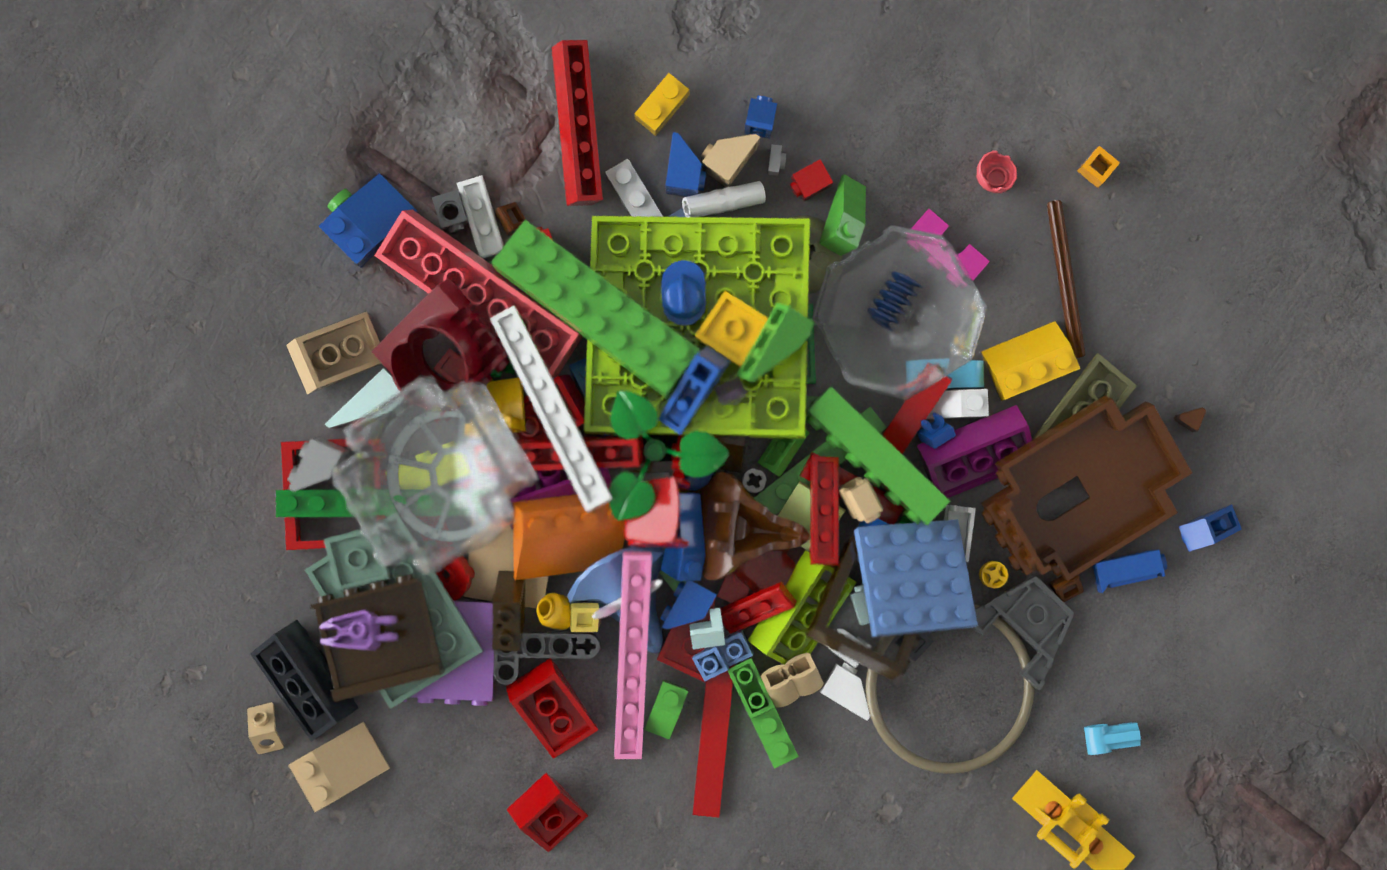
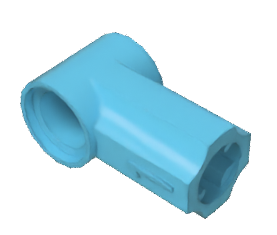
(1104, 738)

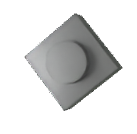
(776, 160)

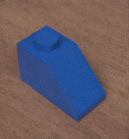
(760, 117)
(1210, 528)

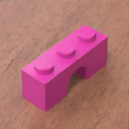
(970, 257)

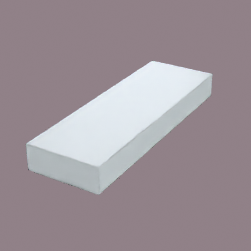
(481, 217)

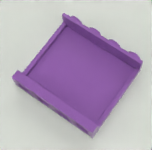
(475, 677)

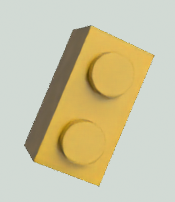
(662, 104)

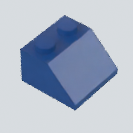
(684, 170)

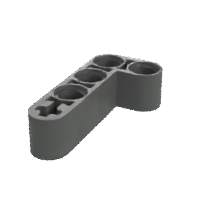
(547, 651)

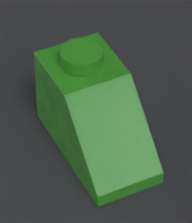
(666, 709)

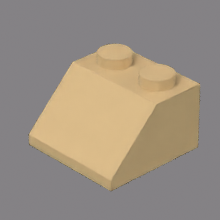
(728, 157)

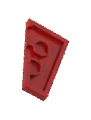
(679, 651)

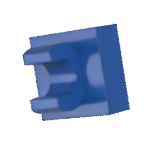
(935, 433)

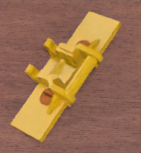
(1078, 819)

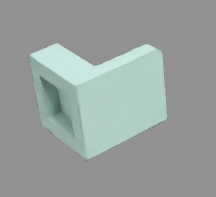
(708, 633)

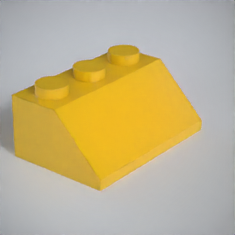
(1030, 360)

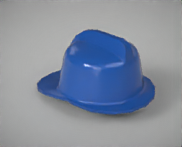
(683, 292)

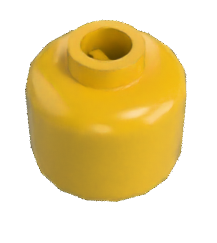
(554, 611)

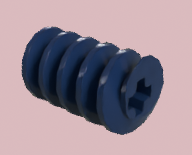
(893, 300)

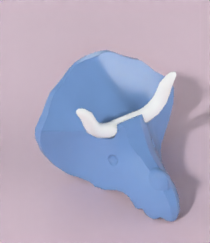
(603, 585)

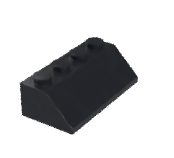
(302, 679)

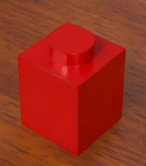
(811, 180)

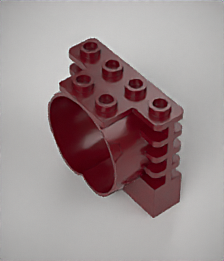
(446, 312)

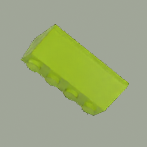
(785, 633)

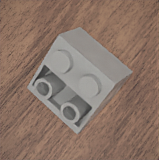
(317, 462)

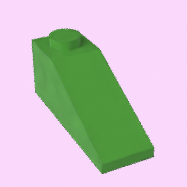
(845, 217)
(778, 339)

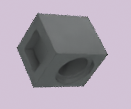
(447, 200)

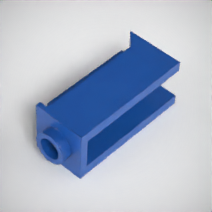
(1129, 569)

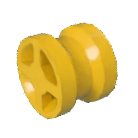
(998, 576)

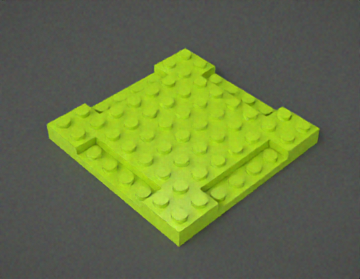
(747, 257)

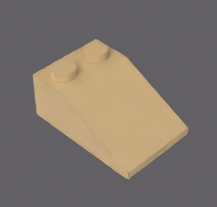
(335, 352)
(339, 766)

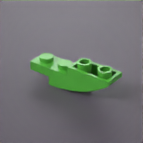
(762, 713)

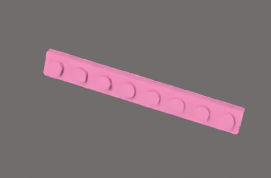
(632, 654)

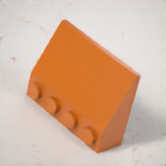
(561, 536)

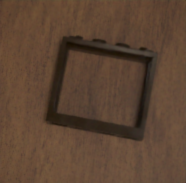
(844, 645)

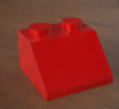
(546, 812)

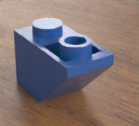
(691, 605)

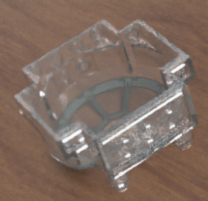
(432, 474)

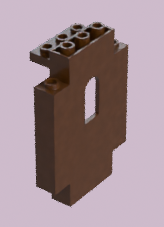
(1121, 465)

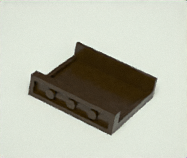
(394, 662)

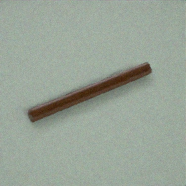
(1065, 277)

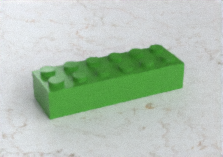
(876, 456)

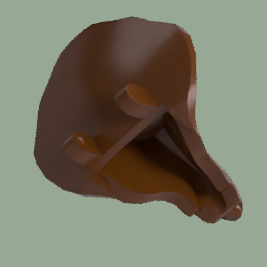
(740, 527)

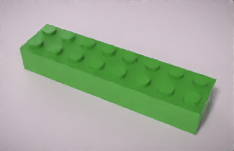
(595, 309)

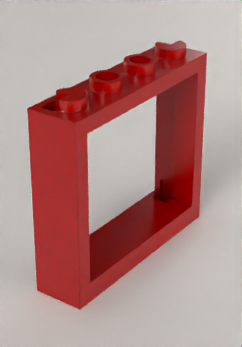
(292, 524)

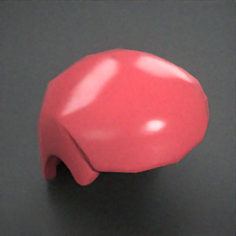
(996, 172)

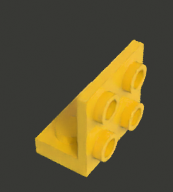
(509, 401)

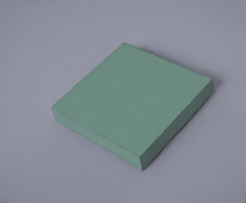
(354, 561)

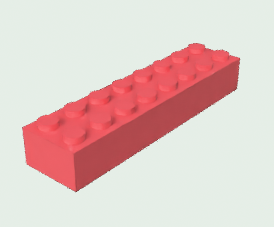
(432, 256)

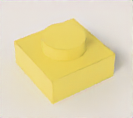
(582, 617)

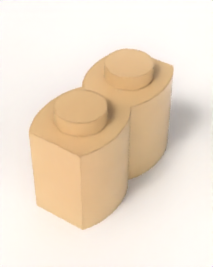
(860, 499)
(792, 680)

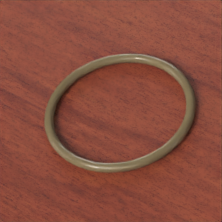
(958, 767)

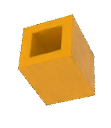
(1098, 166)

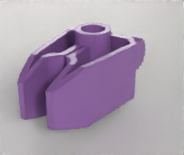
(359, 631)

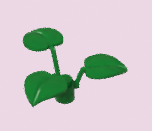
(634, 416)

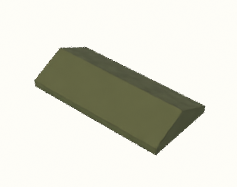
(1096, 380)

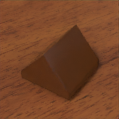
(510, 217)
(1191, 419)
(1066, 589)

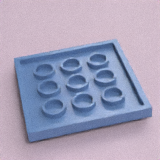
(915, 578)

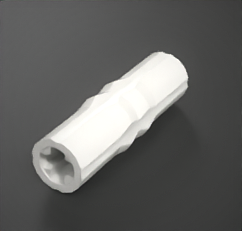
(724, 200)

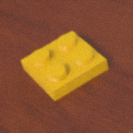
(731, 328)

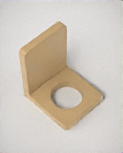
(262, 727)

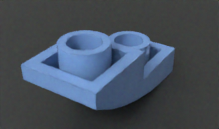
(718, 659)

